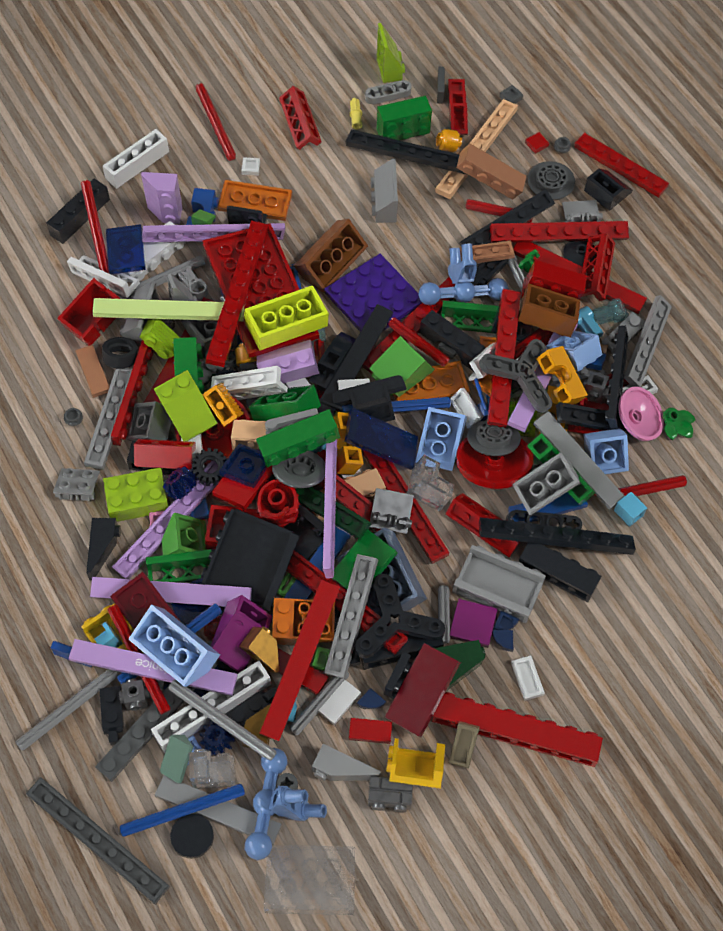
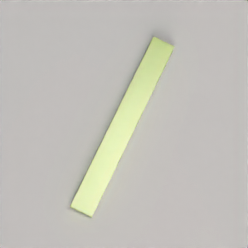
(158, 309)

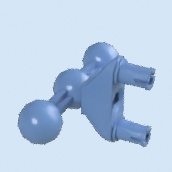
(462, 275)
(282, 802)

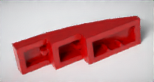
(457, 106)

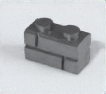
(389, 794)

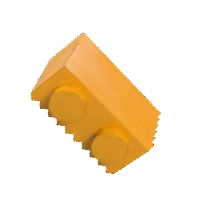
(222, 404)

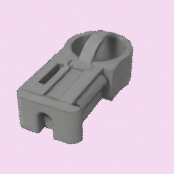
(193, 283)

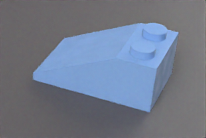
(441, 437)

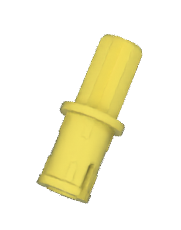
(355, 113)

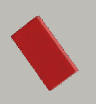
(370, 730)

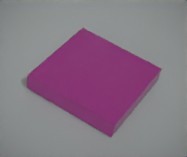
(473, 622)

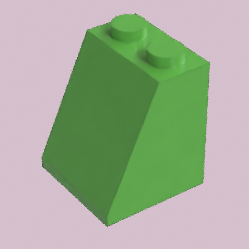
(402, 361)

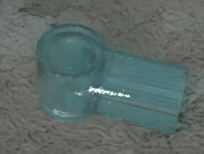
(613, 311)

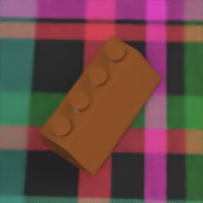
(331, 254)

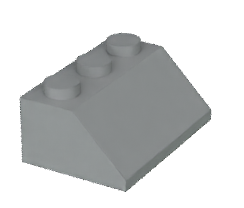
(385, 193)
(134, 326)
(546, 483)

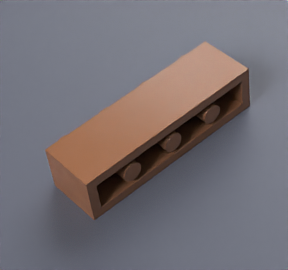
(491, 171)

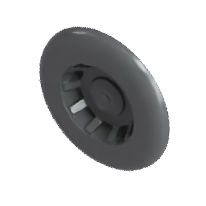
(552, 175)
(493, 439)
(301, 471)

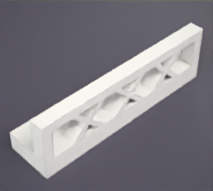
(88, 272)
(252, 382)

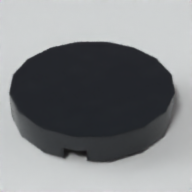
(192, 836)

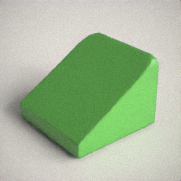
(202, 218)

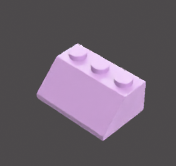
(163, 196)
(294, 360)

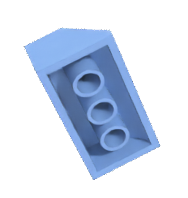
(173, 646)

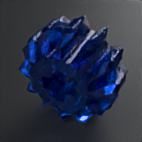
(179, 483)
(211, 734)

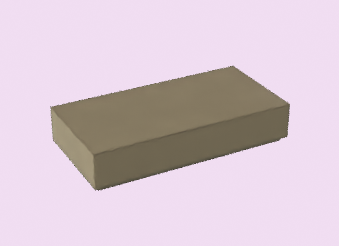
(463, 744)

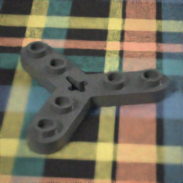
(528, 381)

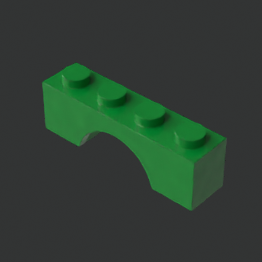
(544, 451)

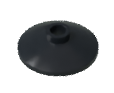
(572, 252)

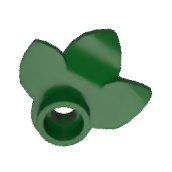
(679, 424)

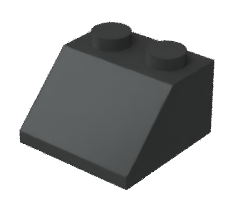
(149, 422)

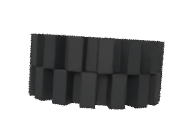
(199, 461)

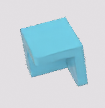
(630, 509)
(108, 637)

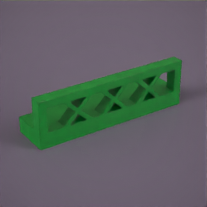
(472, 311)
(176, 561)

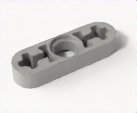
(375, 91)

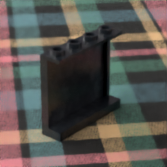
(251, 556)

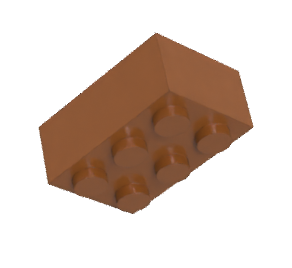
(549, 310)

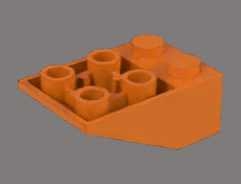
(290, 617)

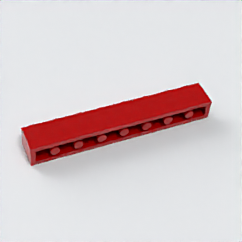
(520, 730)

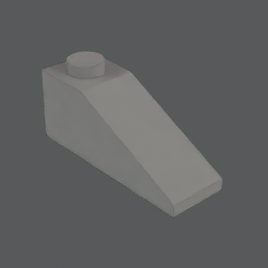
(178, 290)
(338, 766)

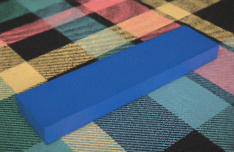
(561, 505)

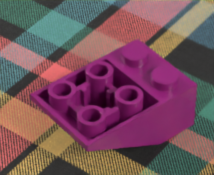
(235, 624)

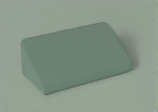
(176, 758)

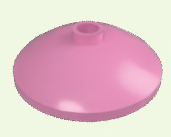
(641, 413)

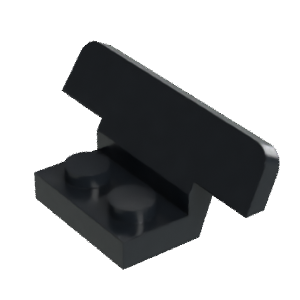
(372, 397)

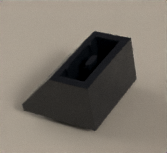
(606, 188)

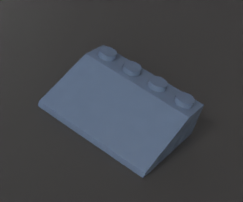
(404, 578)

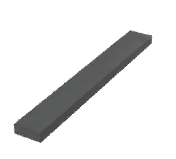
(98, 840)

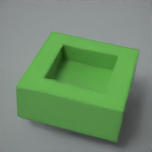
(321, 658)

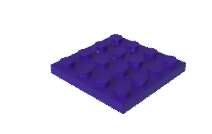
(371, 285)

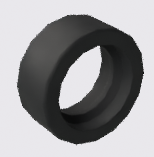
(119, 361)

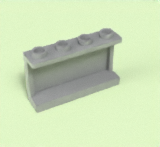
(499, 583)

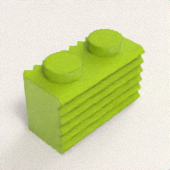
(159, 337)

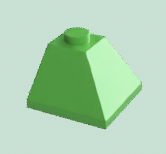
(184, 535)

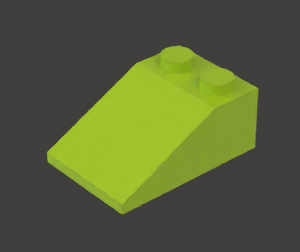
(388, 57)
(185, 406)

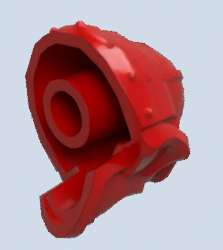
(278, 503)

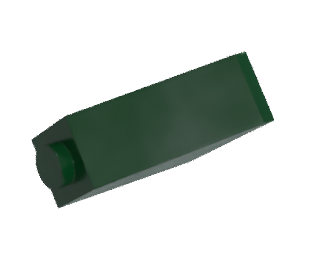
(470, 655)

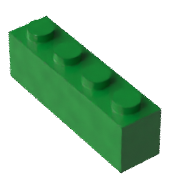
(298, 438)

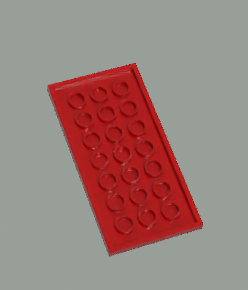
(271, 279)

